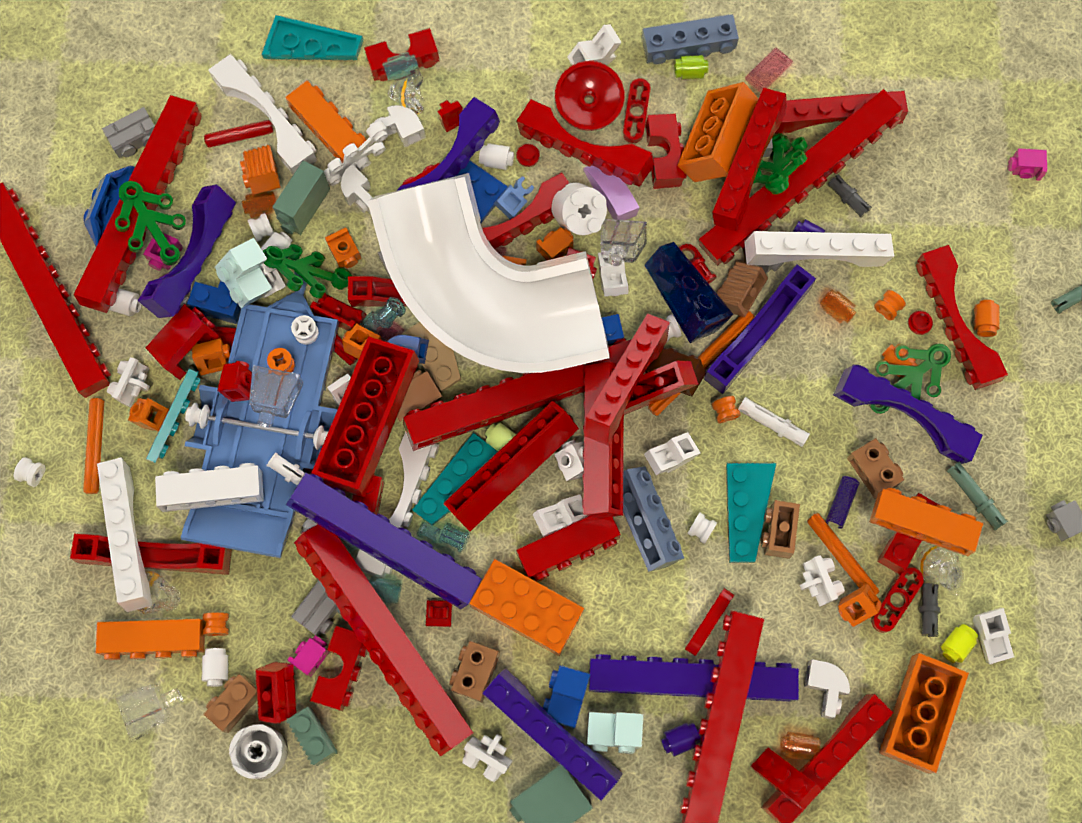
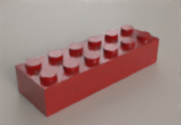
(366, 416)

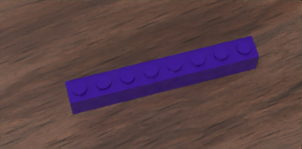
(384, 541)
(686, 678)

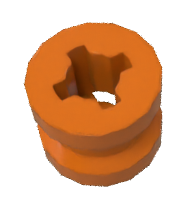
(890, 304)
(286, 364)
(726, 409)
(215, 624)

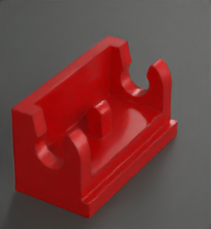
(335, 309)

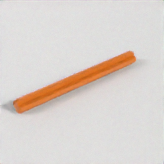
(710, 354)

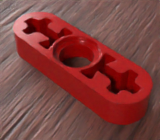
(633, 102)
(913, 588)
(709, 622)

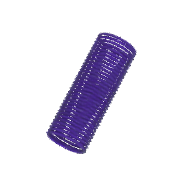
(852, 493)

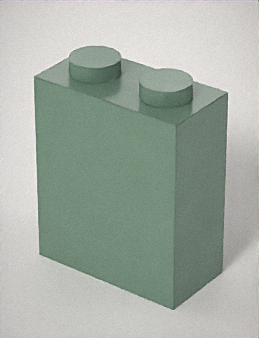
(301, 198)
(551, 800)

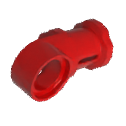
(699, 263)

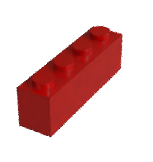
(662, 384)
(566, 545)

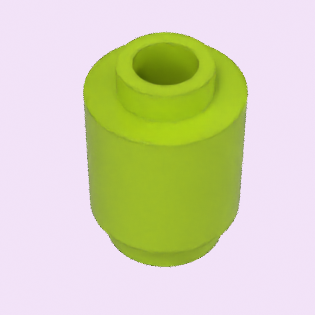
(690, 67)

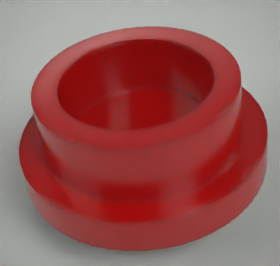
(528, 155)
(920, 322)

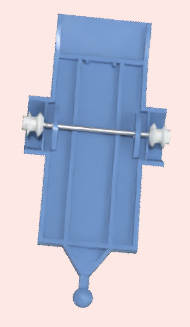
(240, 440)

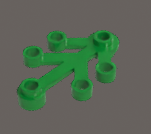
(778, 180)
(148, 219)
(278, 259)
(914, 374)

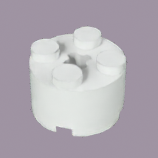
(588, 217)
(246, 760)

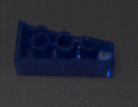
(687, 293)

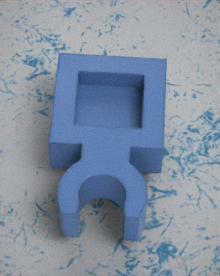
(512, 198)

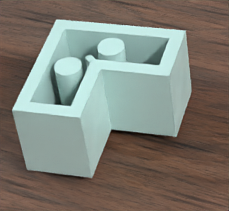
(242, 274)
(615, 730)

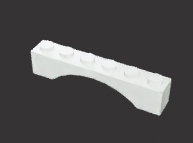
(235, 82)
(781, 247)
(415, 470)
(127, 565)

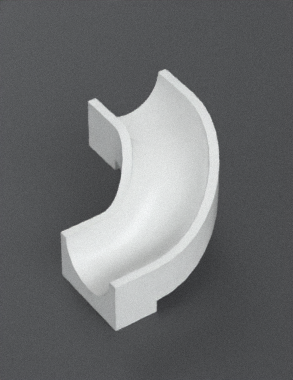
(476, 298)

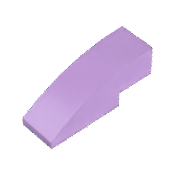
(618, 197)

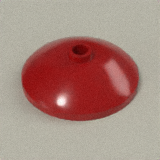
(593, 81)

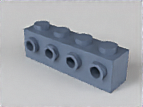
(690, 39)
(649, 521)

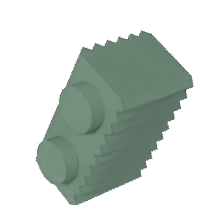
(312, 736)

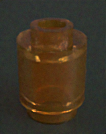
(259, 204)
(838, 306)
(800, 745)

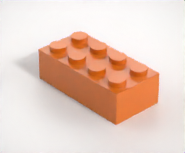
(718, 132)
(526, 607)
(924, 713)

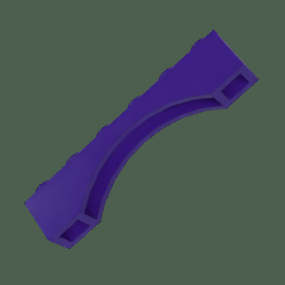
(475, 125)
(209, 213)
(761, 328)
(952, 438)
(581, 761)

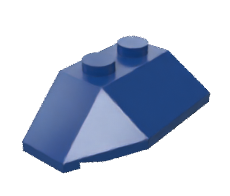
(104, 202)

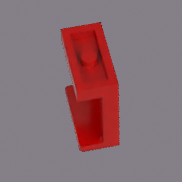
(178, 338)

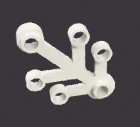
(358, 156)

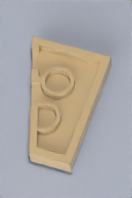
(439, 360)

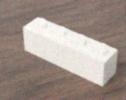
(209, 488)

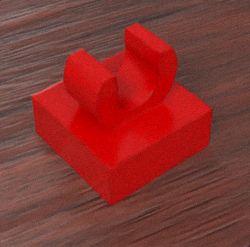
(449, 114)
(438, 614)

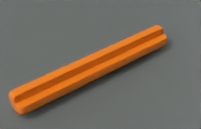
(93, 445)
(840, 552)

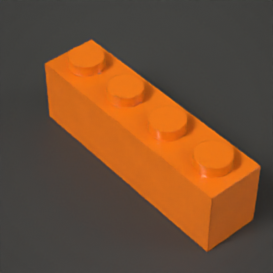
(323, 119)
(926, 522)
(150, 637)

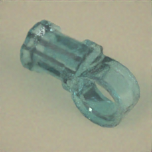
(385, 316)
(448, 535)

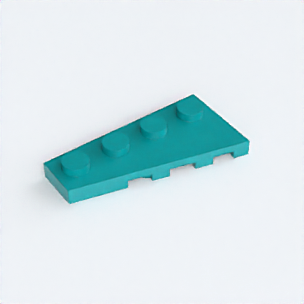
(308, 41)
(178, 406)
(460, 469)
(747, 502)

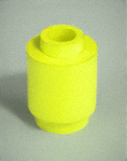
(959, 643)

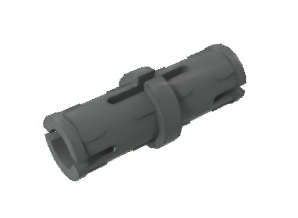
(849, 195)
(930, 610)

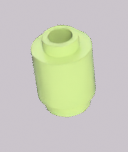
(498, 436)

